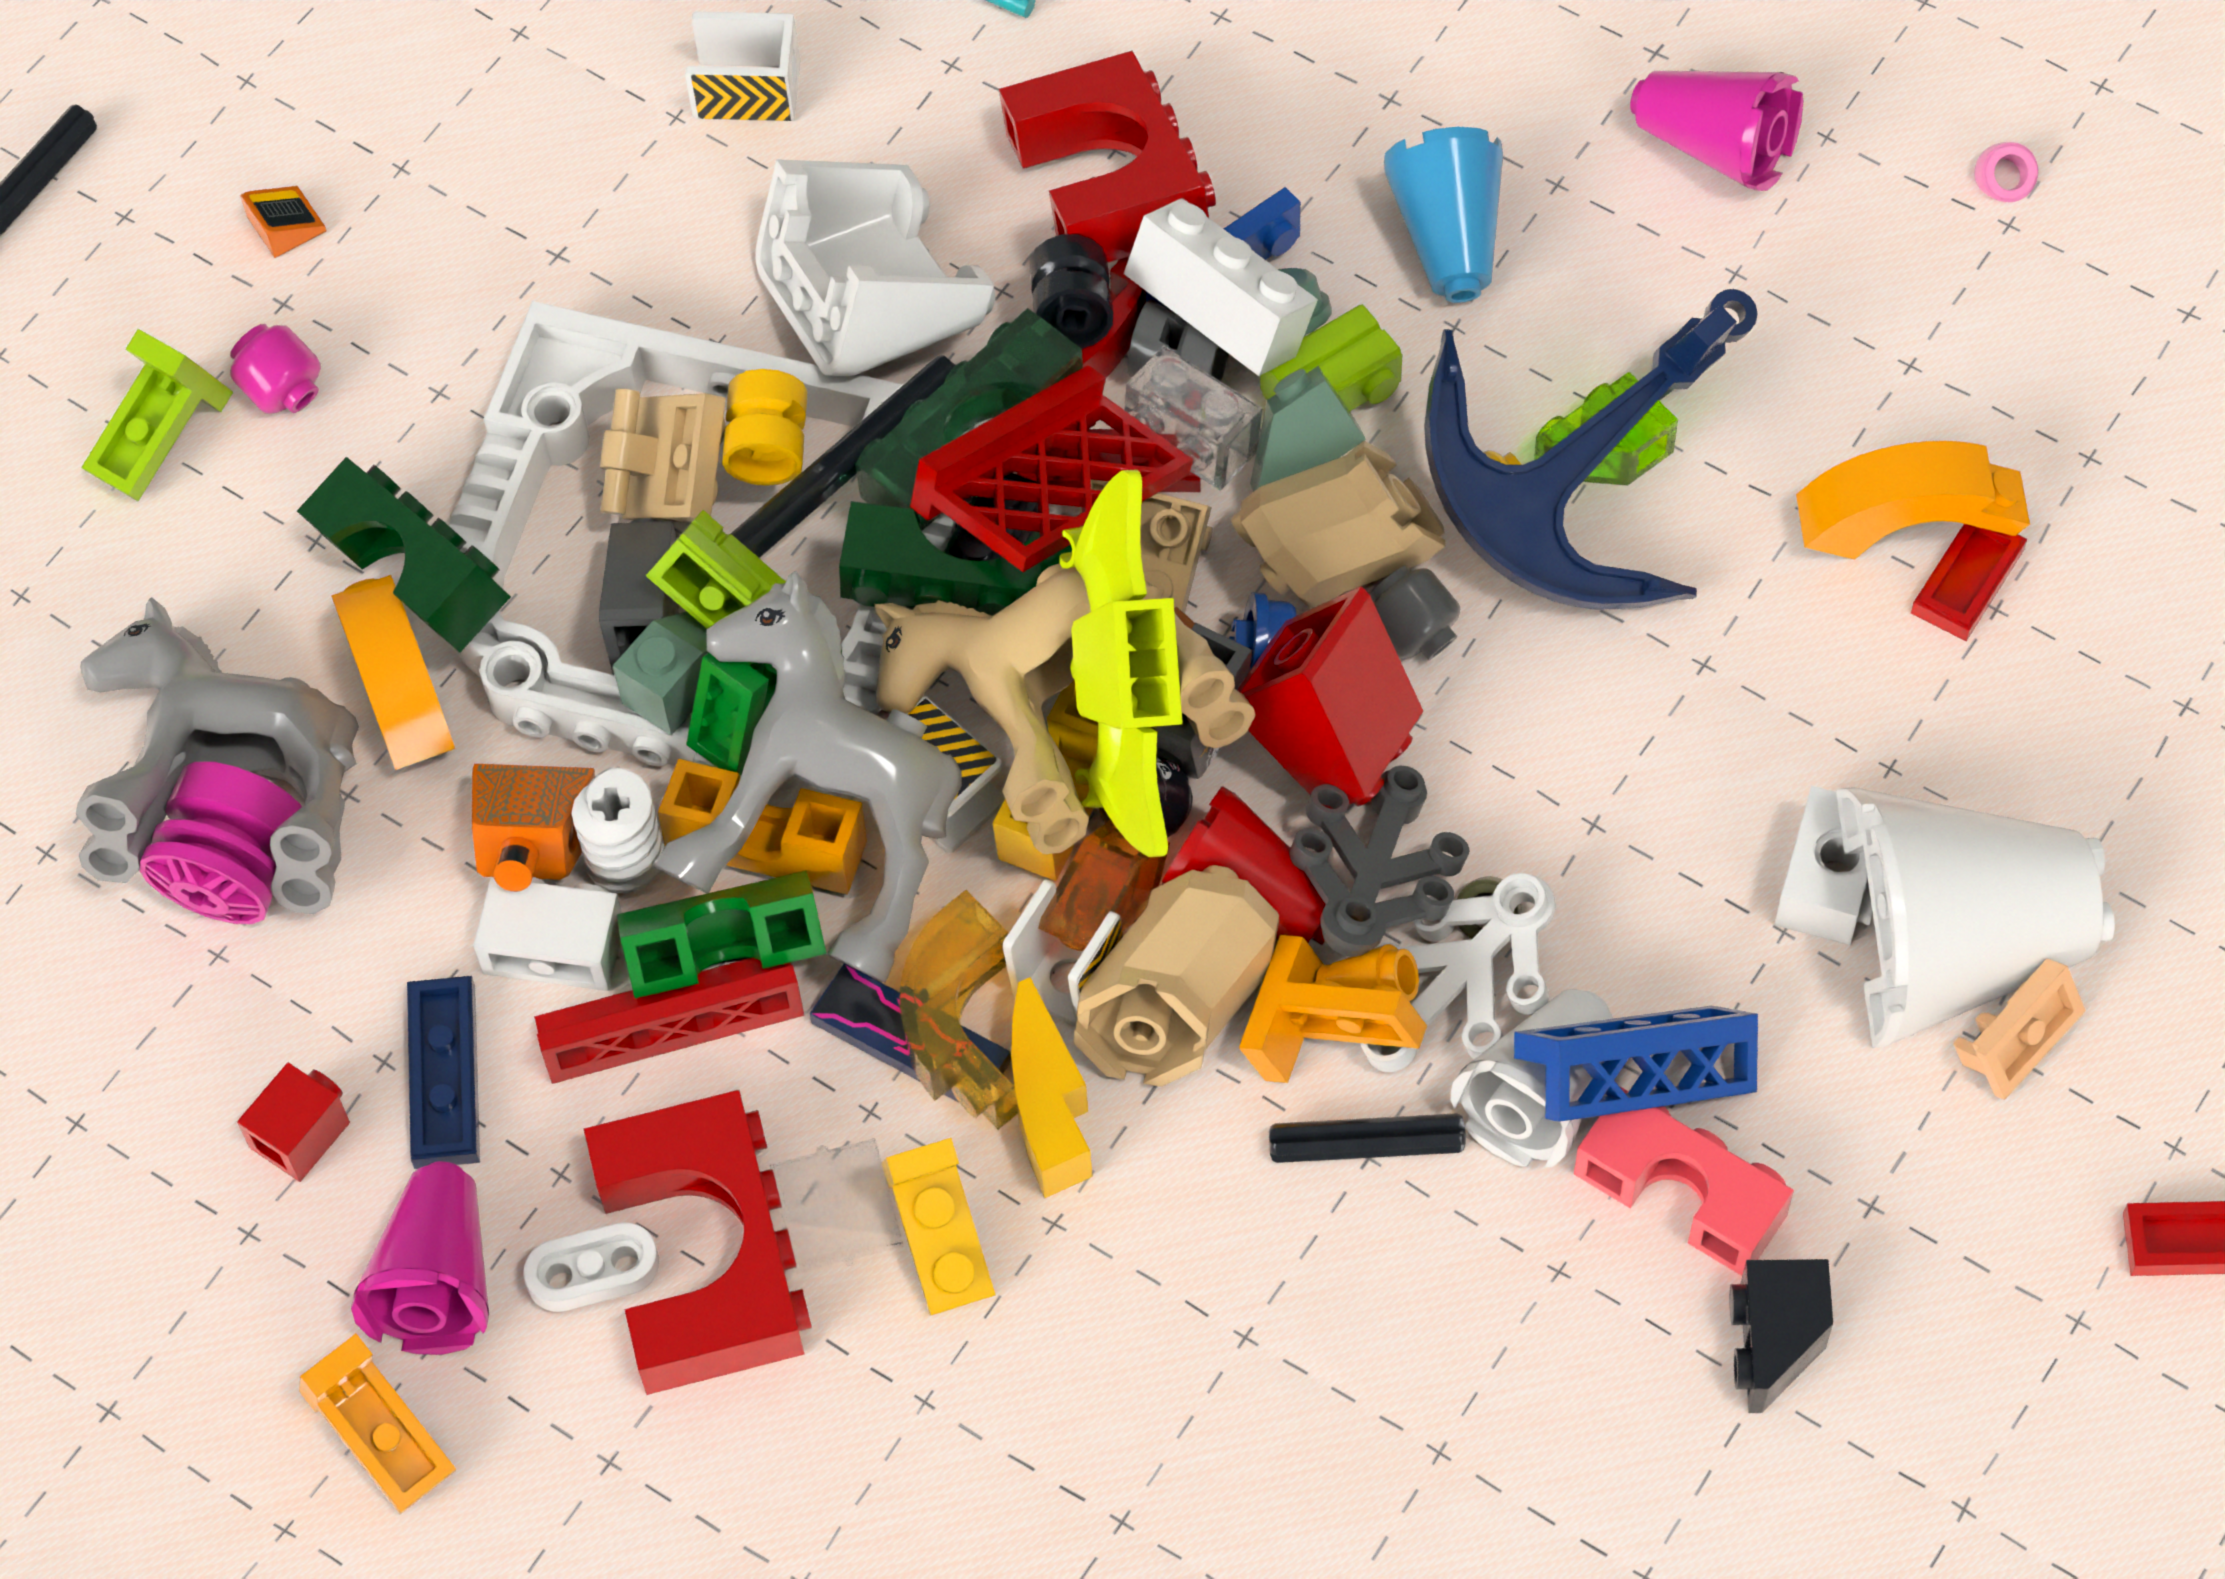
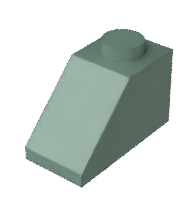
(1303, 428)
(662, 670)

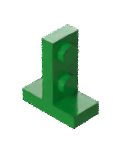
(728, 708)

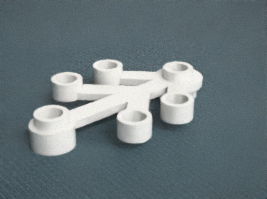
(1471, 962)

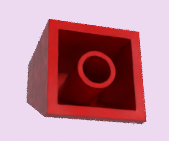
(1333, 698)

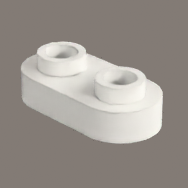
(591, 1262)

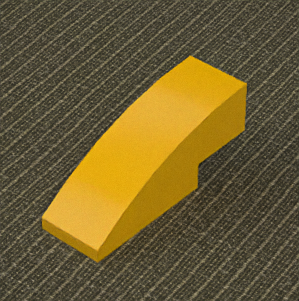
(1047, 1095)

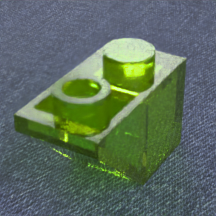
(1635, 454)

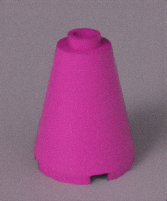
(1724, 119)
(428, 1267)

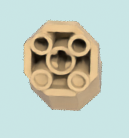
(1338, 526)
(1176, 976)

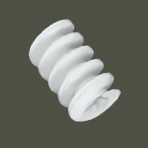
(618, 831)

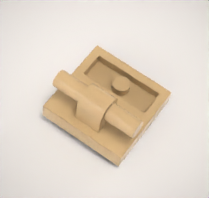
(662, 456)
(1171, 542)

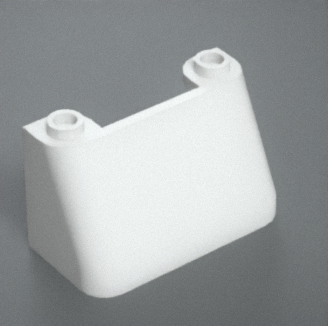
(850, 265)

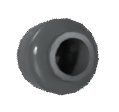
(1416, 612)

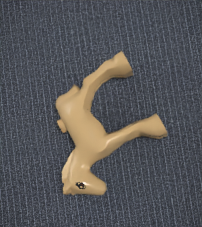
(1019, 663)

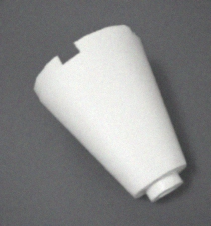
(1509, 1094)

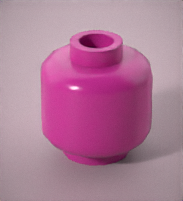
(275, 369)

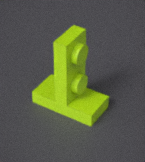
(151, 415)

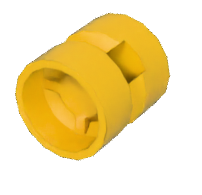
(765, 427)

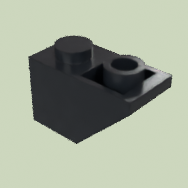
(1784, 1324)

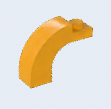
(1907, 486)
(393, 671)

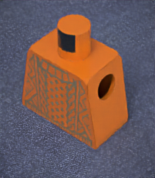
(525, 821)

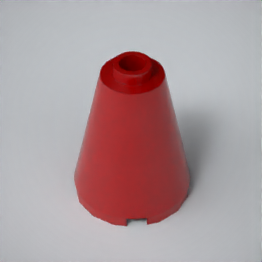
(1243, 842)

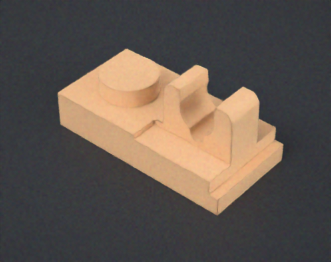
(2024, 1029)

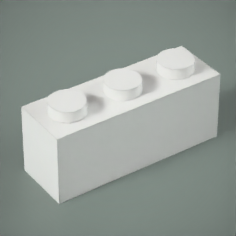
(1220, 286)

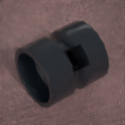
(1072, 288)

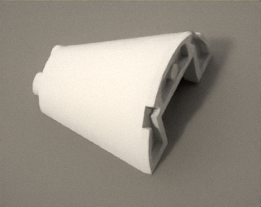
(1967, 905)

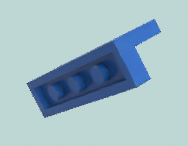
(1638, 1038)

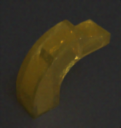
(941, 973)

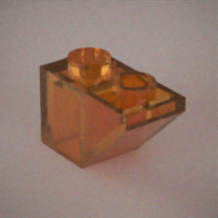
(1101, 879)

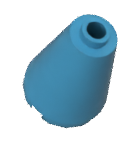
(1450, 205)

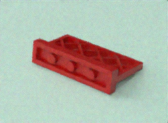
(1019, 443)

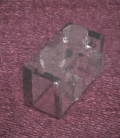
(1195, 415)

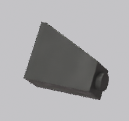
(627, 595)

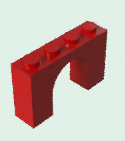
(1105, 108)
(747, 1312)

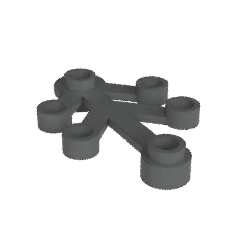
(1352, 919)

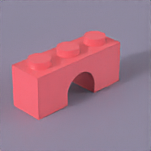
(1739, 1199)

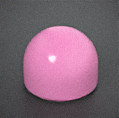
(2020, 156)

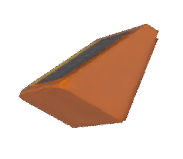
(282, 217)

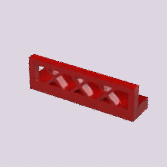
(633, 1029)

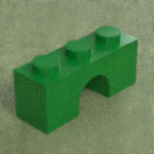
(758, 920)

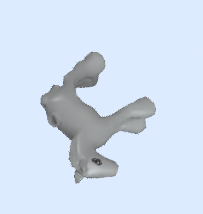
(226, 719)
(836, 749)

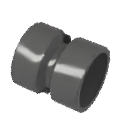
(1162, 327)

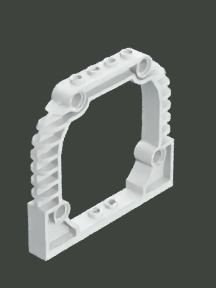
(568, 373)

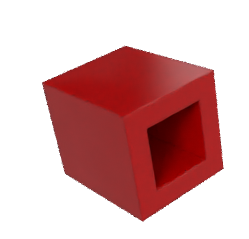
(295, 1120)

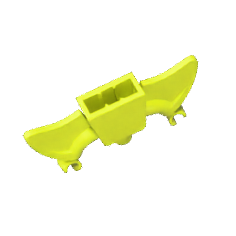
(1123, 664)

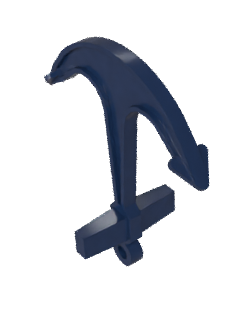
(1517, 511)

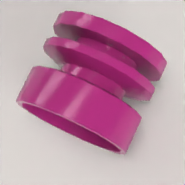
(217, 842)

